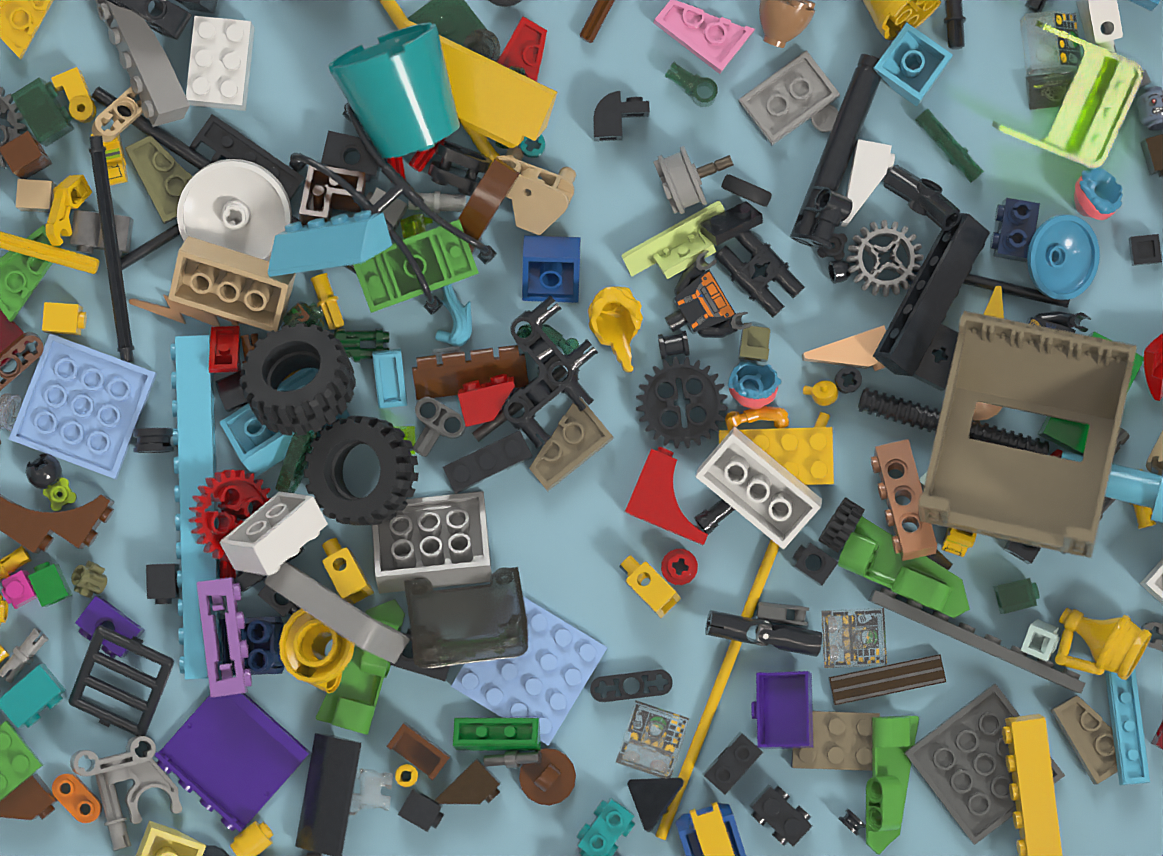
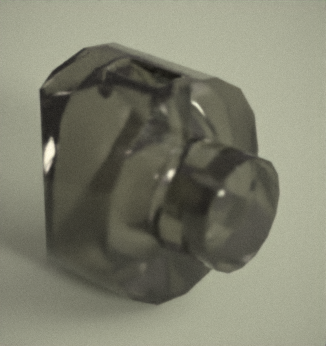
(484, 43)

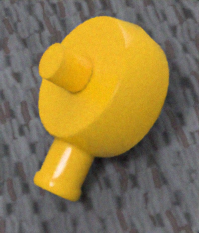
(823, 392)

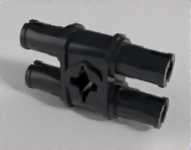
(757, 288)

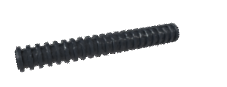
(929, 419)

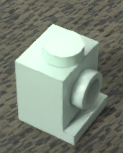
(1041, 640)

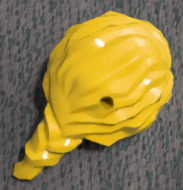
(615, 321)

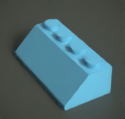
(328, 243)
(255, 443)

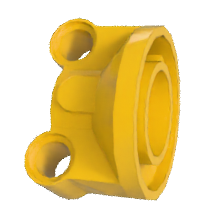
(304, 647)

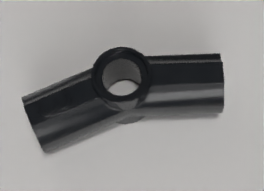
(923, 197)

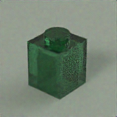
(1016, 595)

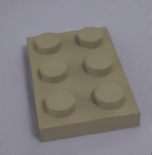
(839, 742)

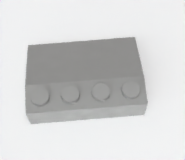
(434, 540)

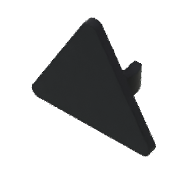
(653, 798)

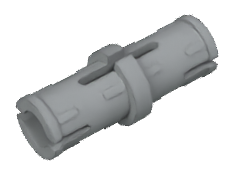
(23, 655)

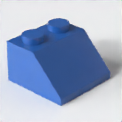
(551, 268)

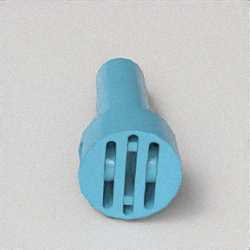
(1132, 486)

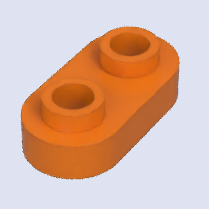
(76, 798)

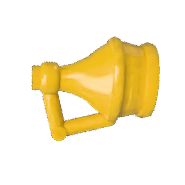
(1113, 642)

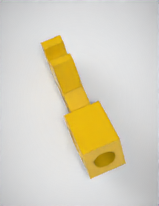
(67, 196)

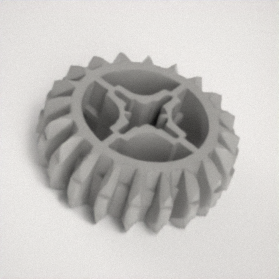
(894, 266)

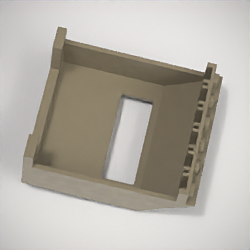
(1015, 490)

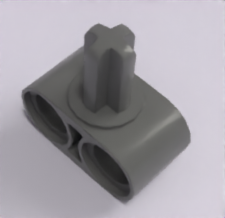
(435, 425)

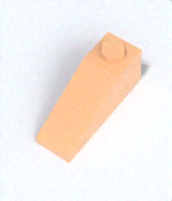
(851, 352)

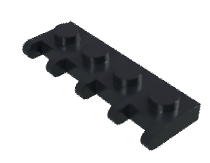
(234, 145)

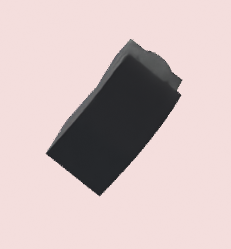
(609, 115)

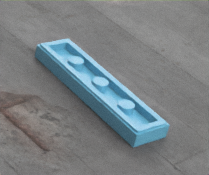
(1127, 729)

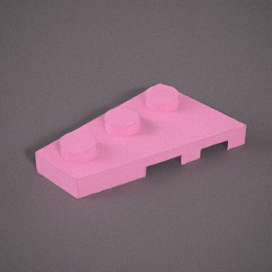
(704, 35)

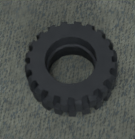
(308, 406)
(327, 463)

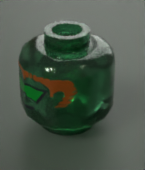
(304, 313)

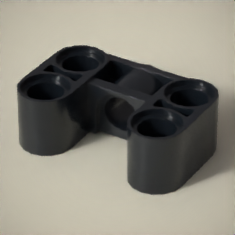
(164, 18)

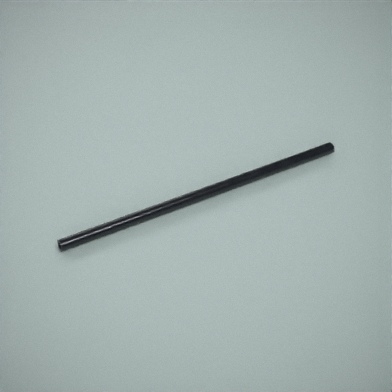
(164, 138)

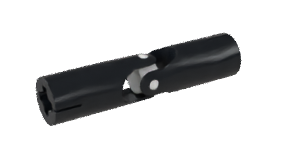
(780, 636)

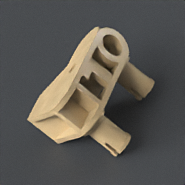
(534, 200)

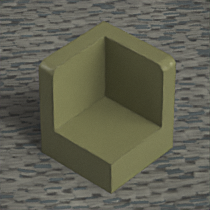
(754, 344)

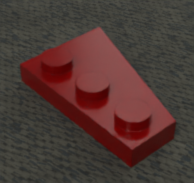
(525, 48)

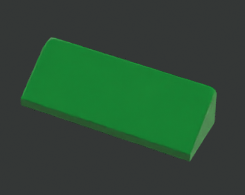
(496, 734)

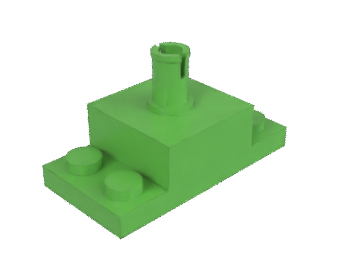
(391, 280)

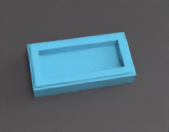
(389, 378)

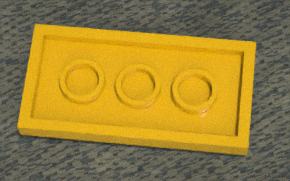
(801, 451)

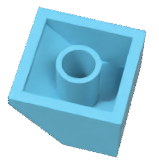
(912, 64)

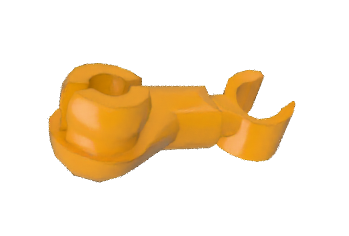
(768, 413)

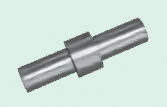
(512, 758)

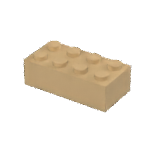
(230, 284)

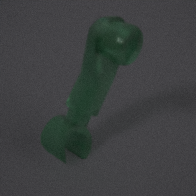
(556, 337)

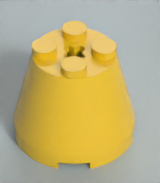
(893, 14)

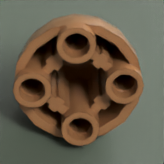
(784, 19)

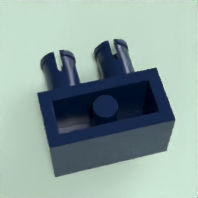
(1015, 228)

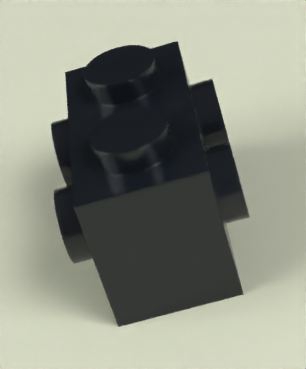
(773, 808)

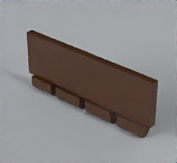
(447, 378)

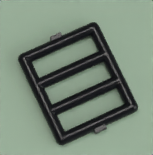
(156, 684)

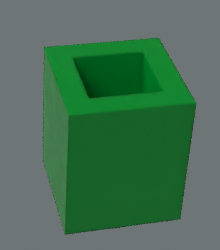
(49, 584)

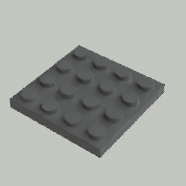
(967, 764)

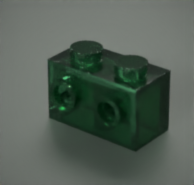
(43, 111)

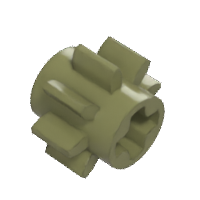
(89, 579)

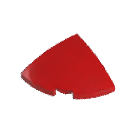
(1154, 367)

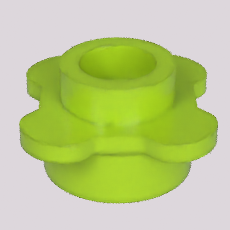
(67, 494)

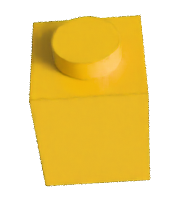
(63, 318)

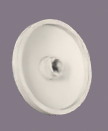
(234, 207)

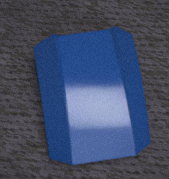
(689, 836)

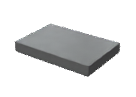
(789, 98)

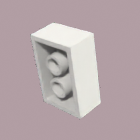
(220, 63)
(274, 533)

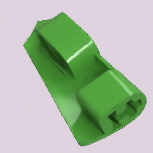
(872, 555)
(356, 697)
(889, 779)

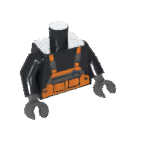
(703, 304)

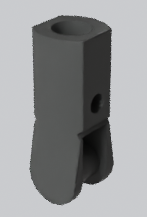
(777, 613)

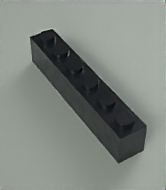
(931, 296)

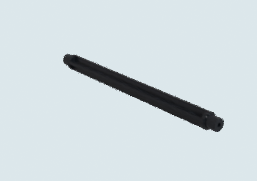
(111, 248)

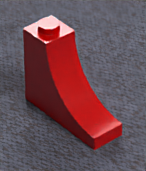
(655, 499)

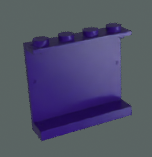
(232, 757)

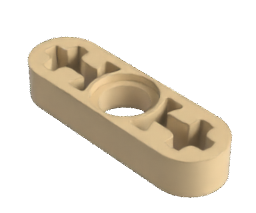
(120, 122)

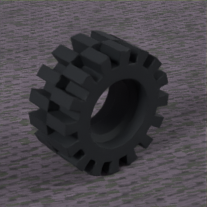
(841, 525)

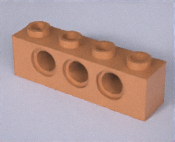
(900, 457)

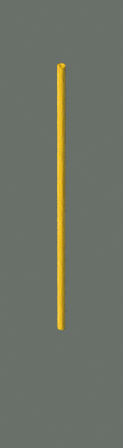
(723, 676)

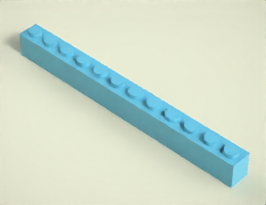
(194, 463)

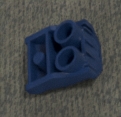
(263, 645)

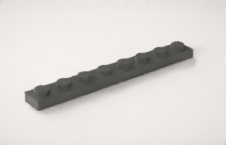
(988, 644)

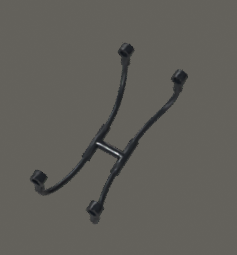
(401, 186)

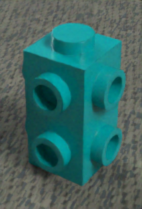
(605, 830)

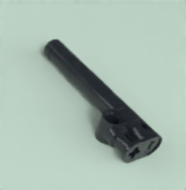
(822, 205)

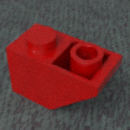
(483, 401)

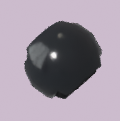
(43, 471)

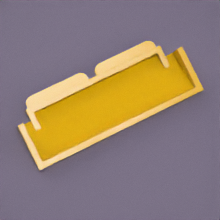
(495, 97)

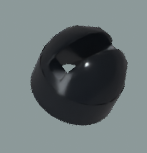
(838, 271)

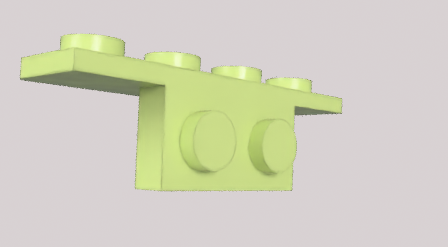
(674, 247)

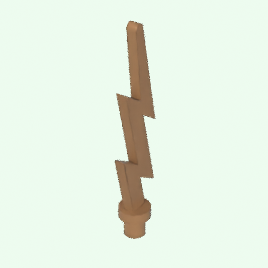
(176, 309)

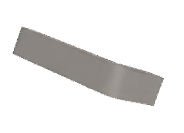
(337, 613)

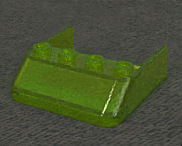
(1091, 107)

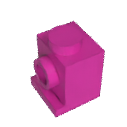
(18, 589)

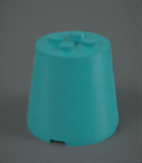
(399, 90)

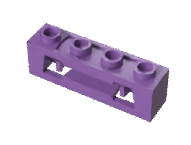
(237, 646)

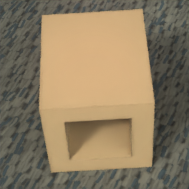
(34, 195)

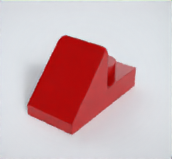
(224, 349)

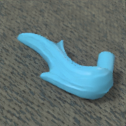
(461, 319)

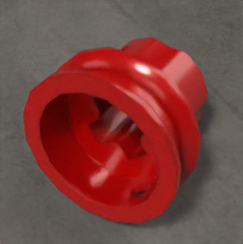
(670, 573)

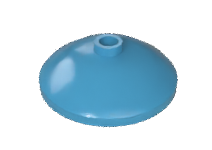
(1073, 259)

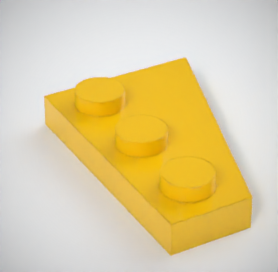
(21, 21)

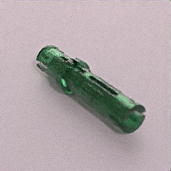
(953, 150)

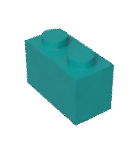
(31, 696)

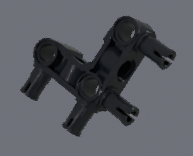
(544, 387)

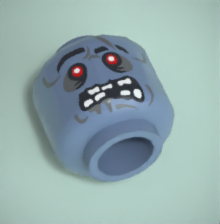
(1151, 108)

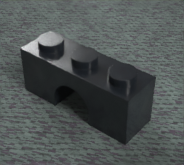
(487, 462)

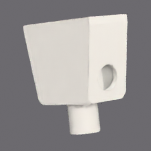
(1099, 12)

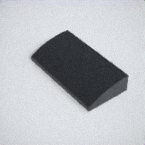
(328, 794)

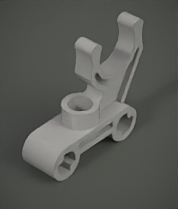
(127, 766)

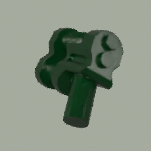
(351, 342)

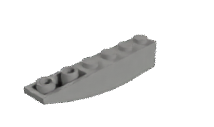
(146, 64)

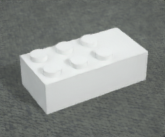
(759, 488)

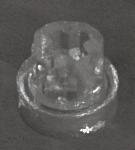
(9, 409)

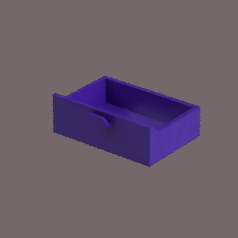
(783, 710)

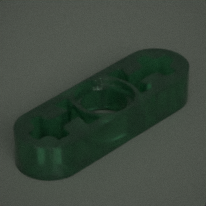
(294, 463)

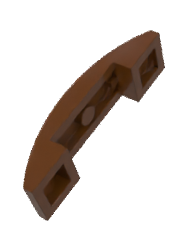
(487, 199)

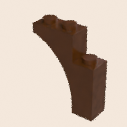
(35, 528)

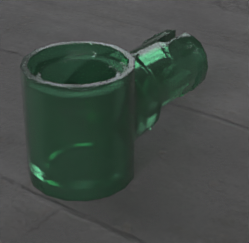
(692, 83)

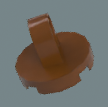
(550, 780)

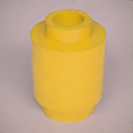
(252, 840)

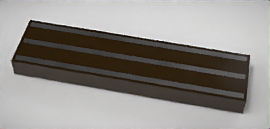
(887, 679)

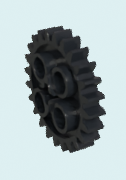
(656, 406)

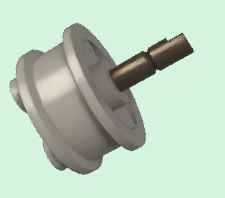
(683, 180)

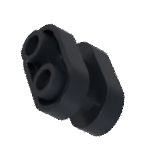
(443, 173)

